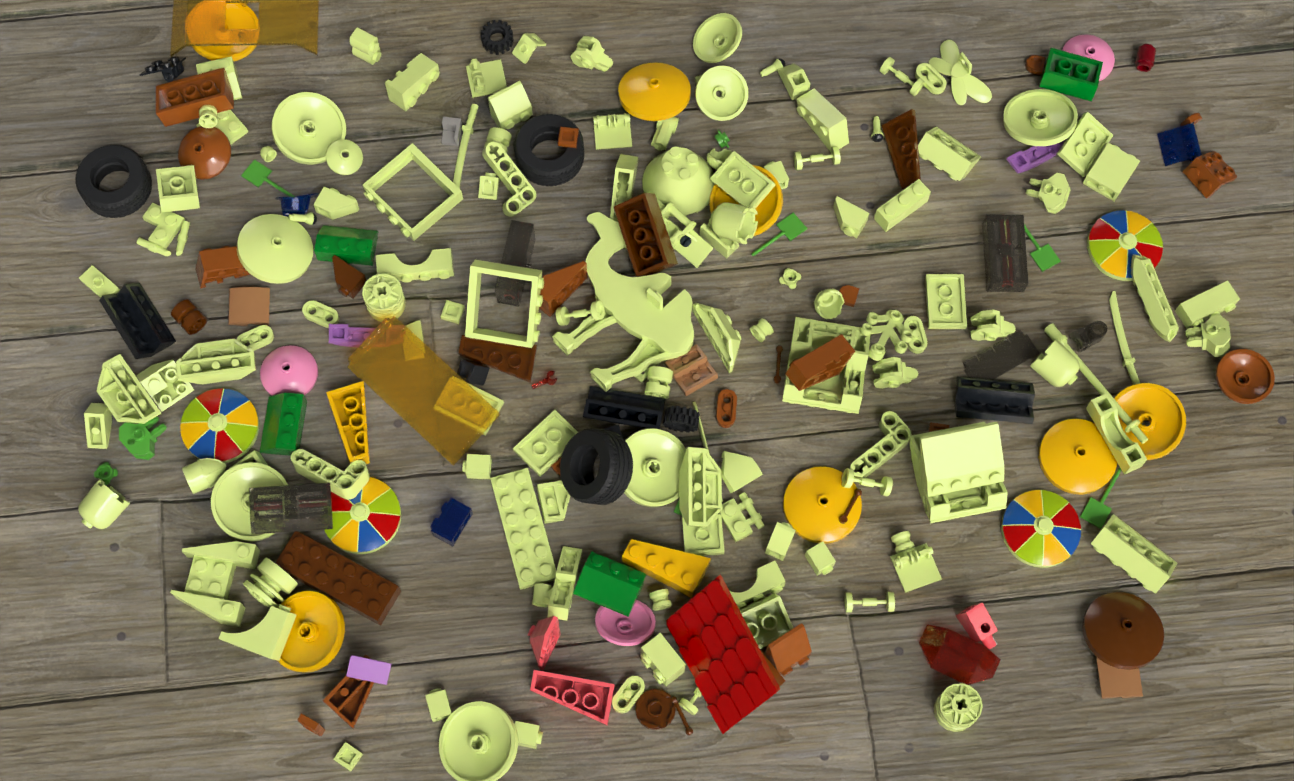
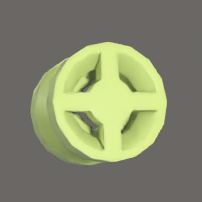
(211, 119)
(761, 330)
(902, 541)
(660, 599)

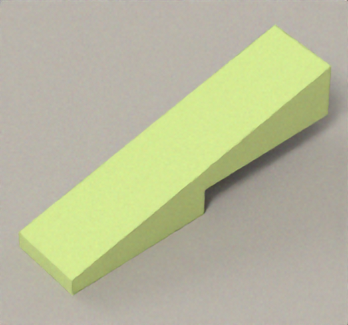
(564, 583)

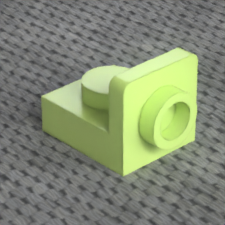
(489, 186)

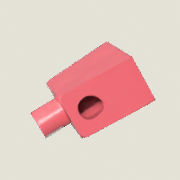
(977, 618)

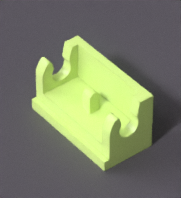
(722, 245)

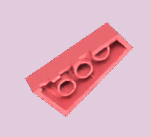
(579, 694)

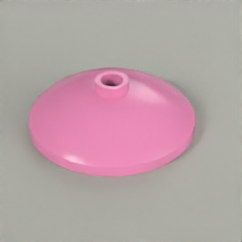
(1101, 51)
(297, 379)
(623, 629)

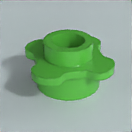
(722, 139)
(105, 467)

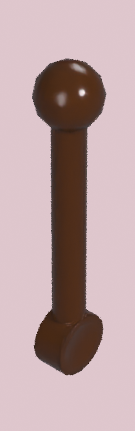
(777, 379)
(843, 519)
(689, 731)

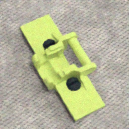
(686, 242)

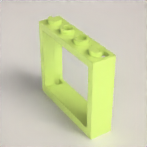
(395, 165)
(534, 275)

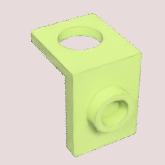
(526, 46)

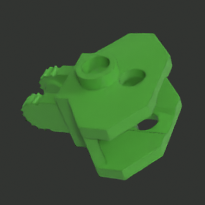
(139, 439)

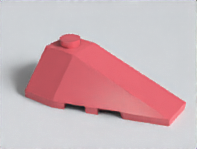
(544, 639)

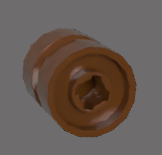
(189, 317)

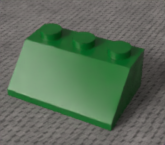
(1071, 74)
(348, 244)
(283, 424)
(610, 584)

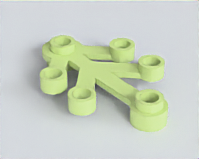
(893, 319)

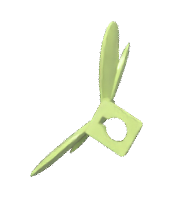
(962, 83)

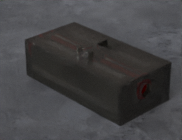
(516, 253)
(1005, 253)
(290, 508)

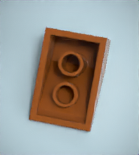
(561, 285)
(789, 650)

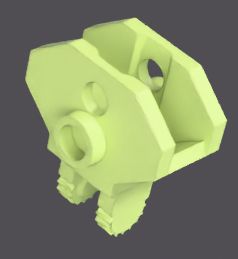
(591, 55)
(1050, 192)
(990, 326)
(1211, 336)
(893, 373)

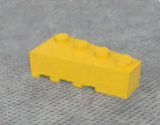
(350, 416)
(669, 566)

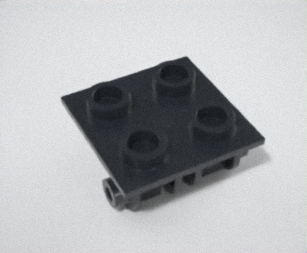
(170, 69)

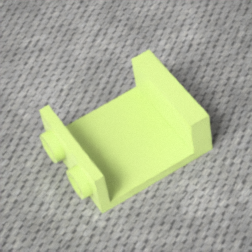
(1111, 171)

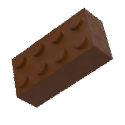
(645, 235)

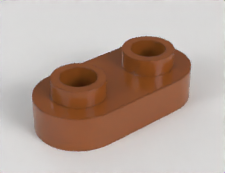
(726, 409)

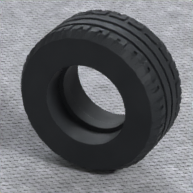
(100, 164)
(547, 171)
(614, 468)

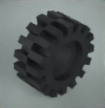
(497, 46)
(681, 419)

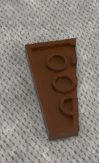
(903, 147)
(507, 358)

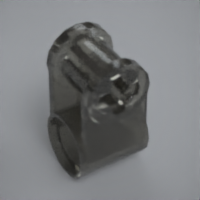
(1085, 336)

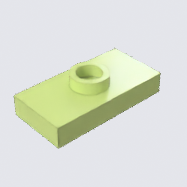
(98, 282)

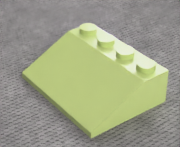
(961, 459)

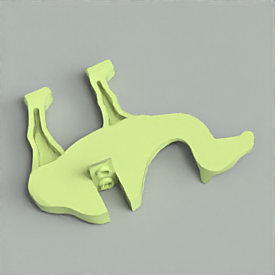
(635, 306)

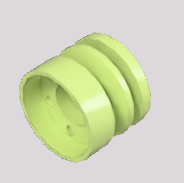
(391, 300)
(270, 583)
(947, 709)

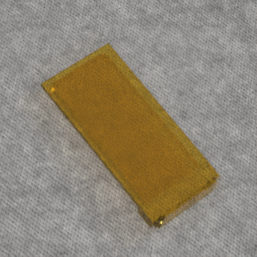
(422, 389)

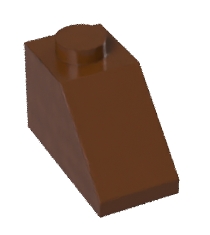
(347, 278)

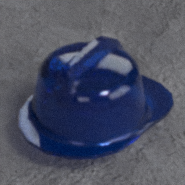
(296, 204)

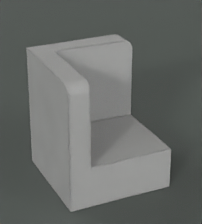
(451, 131)

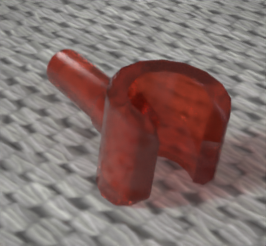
(547, 380)

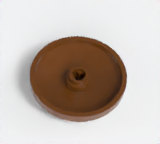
(1123, 630)

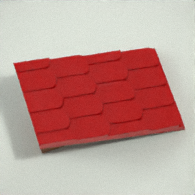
(723, 655)

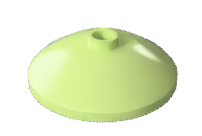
(717, 38)
(733, 93)

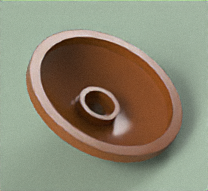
(213, 155)
(1252, 369)

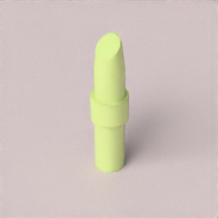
(182, 238)
(153, 247)

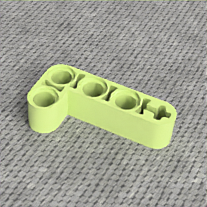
(505, 177)
(877, 450)
(326, 471)

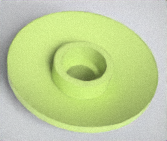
(343, 165)

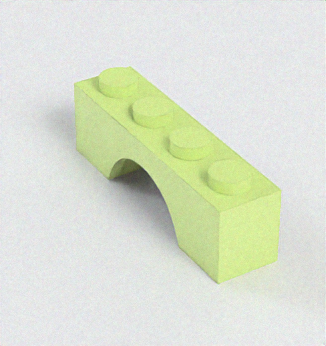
(436, 266)
(1105, 416)
(768, 580)

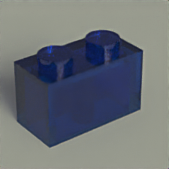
(451, 521)

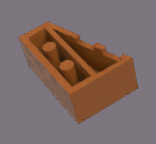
(218, 264)
(820, 363)
(349, 698)

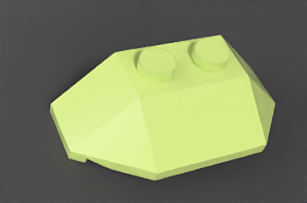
(719, 332)
(216, 362)
(124, 393)
(699, 487)

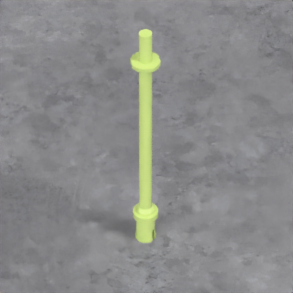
(1054, 333)

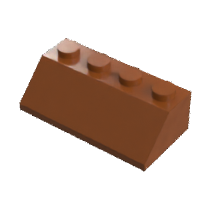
(183, 98)

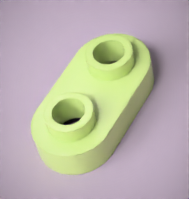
(932, 78)
(321, 315)
(918, 334)
(255, 335)
(627, 694)

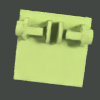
(485, 77)
(612, 131)
(916, 567)

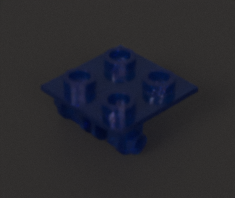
(1179, 144)

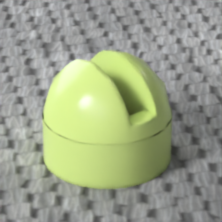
(268, 153)

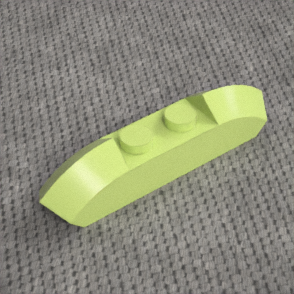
(1154, 298)

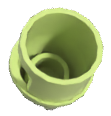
(203, 473)

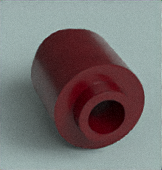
(1145, 57)

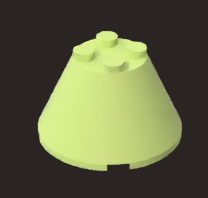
(681, 179)

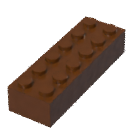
(338, 578)

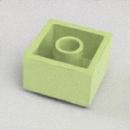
(177, 188)
(662, 660)

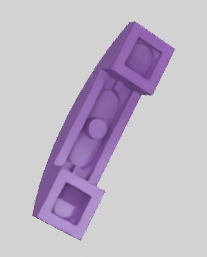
(1033, 157)
(348, 336)

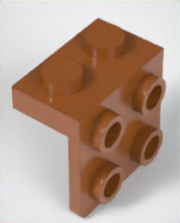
(1209, 173)

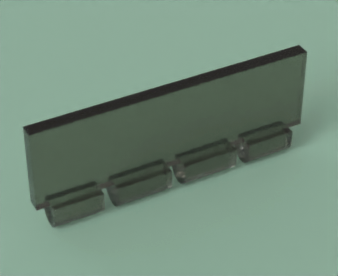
(1005, 357)

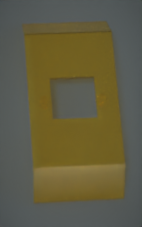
(278, 24)

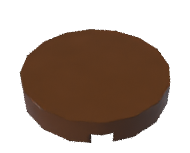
(655, 709)

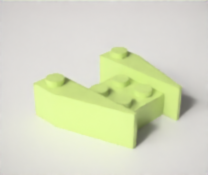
(212, 579)

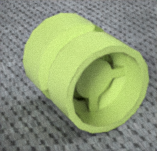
(499, 136)
(658, 382)

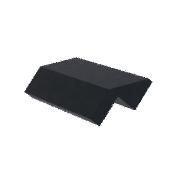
(137, 321)
(994, 400)
(624, 408)

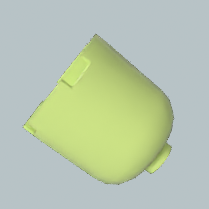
(734, 222)
(1057, 365)
(101, 506)

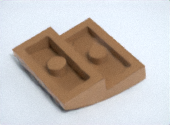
(249, 306)
(692, 370)
(1118, 682)

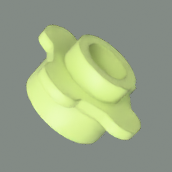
(790, 273)

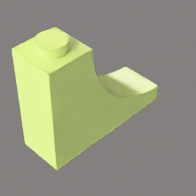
(623, 181)
(268, 636)

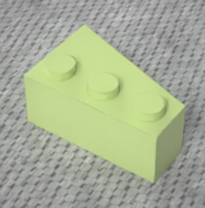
(412, 82)
(823, 119)

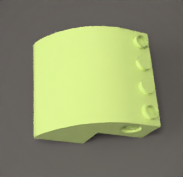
(841, 391)
(961, 502)

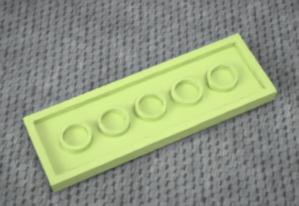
(524, 528)

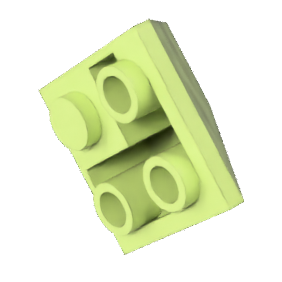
(162, 384)

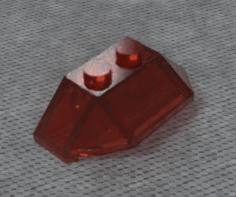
(957, 655)

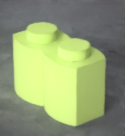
(365, 46)

